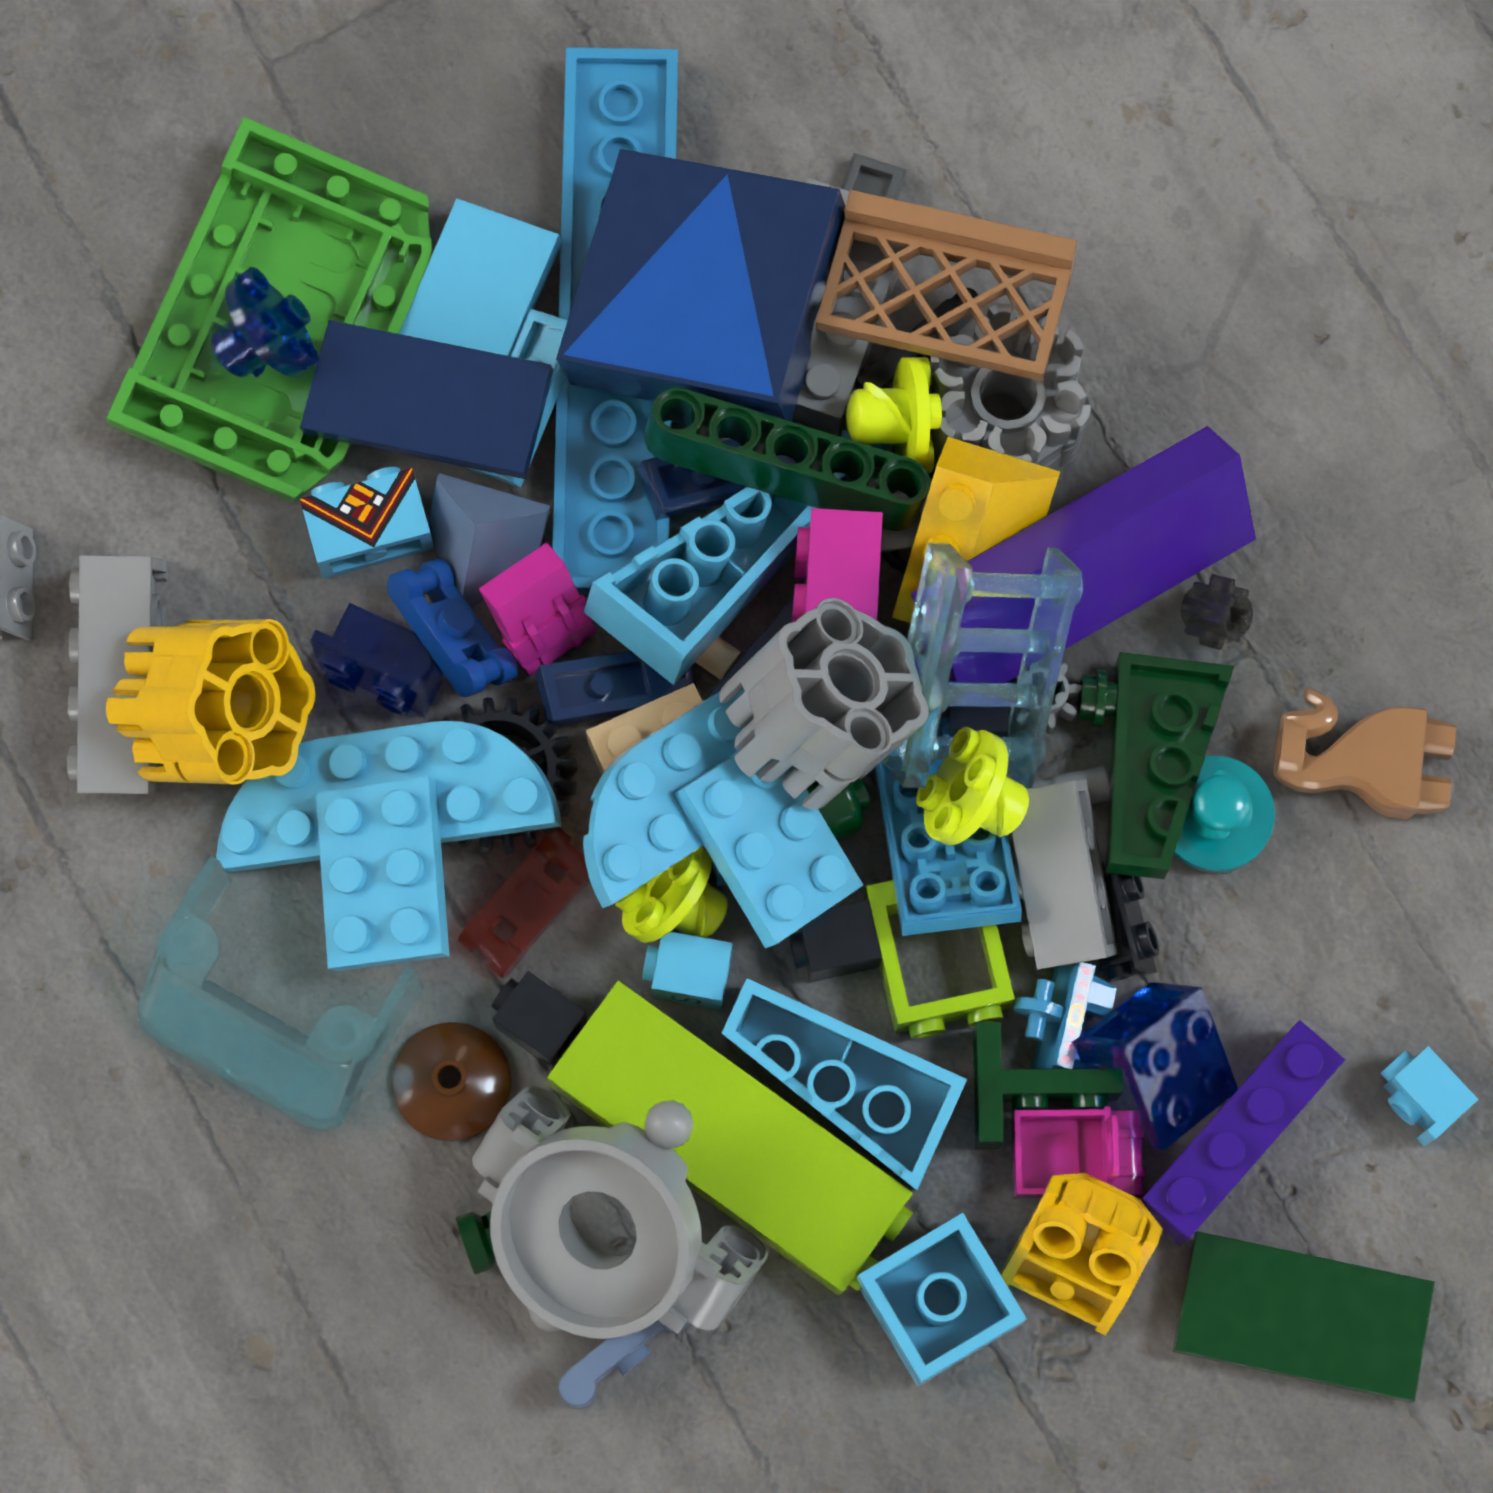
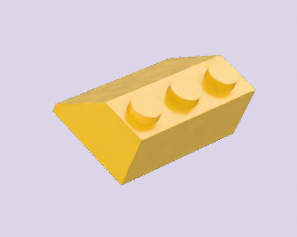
(975, 505)

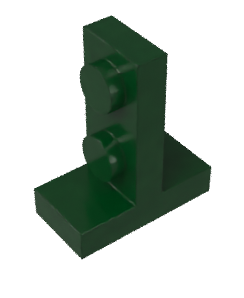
(1028, 1087)

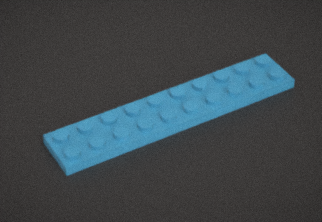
(599, 497)

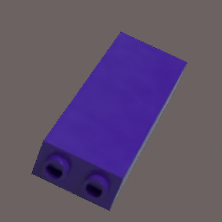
(1126, 539)

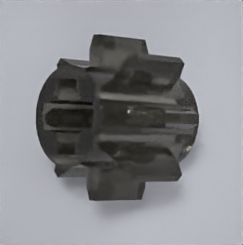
(1216, 611)

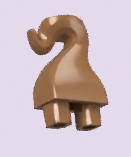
(1373, 759)

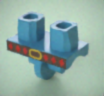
(1059, 1013)

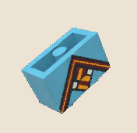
(366, 521)

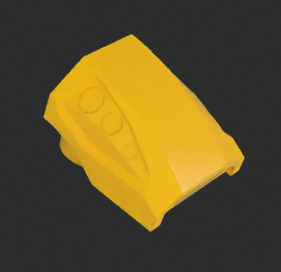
(1083, 1248)

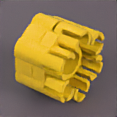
(213, 701)

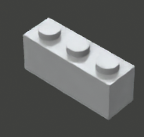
(1062, 878)

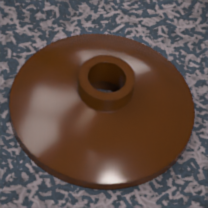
(457, 1111)

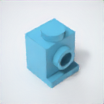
(1426, 1093)

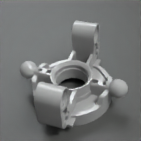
(562, 1280)

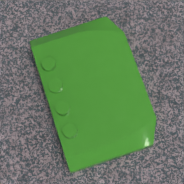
(315, 231)

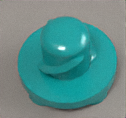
(1226, 817)

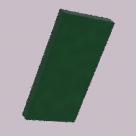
(1304, 1317)

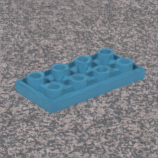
(940, 883)

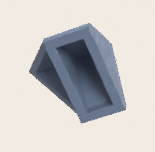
(482, 531)

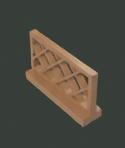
(956, 239)

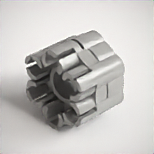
(1053, 407)
(825, 701)

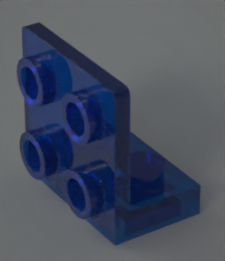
(380, 659)
(1168, 1055)

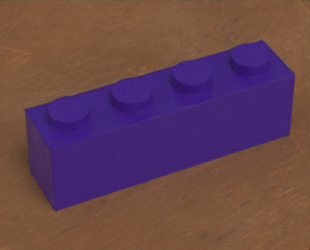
(1241, 1132)

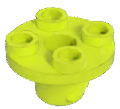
(898, 413)
(972, 790)
(675, 900)

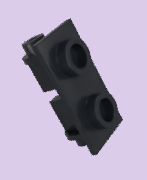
(1134, 937)

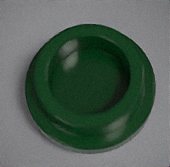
(1096, 698)

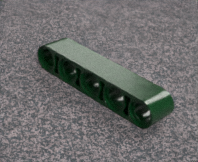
(765, 438)

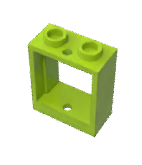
(929, 1018)

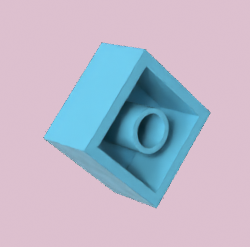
(940, 1299)

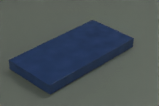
(427, 399)

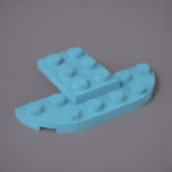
(689, 793)
(377, 821)

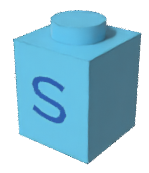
(689, 970)

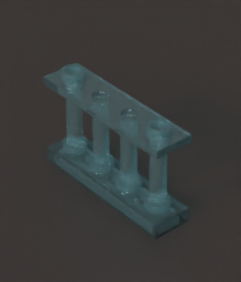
(937, 638)

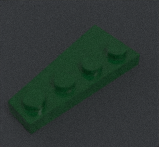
(1157, 755)

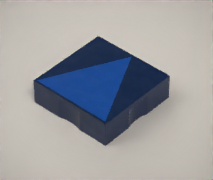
(702, 284)

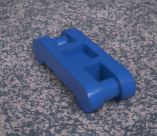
(450, 628)

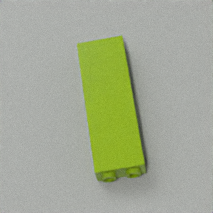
(746, 1145)

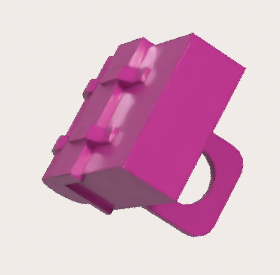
(538, 609)
(1075, 1142)

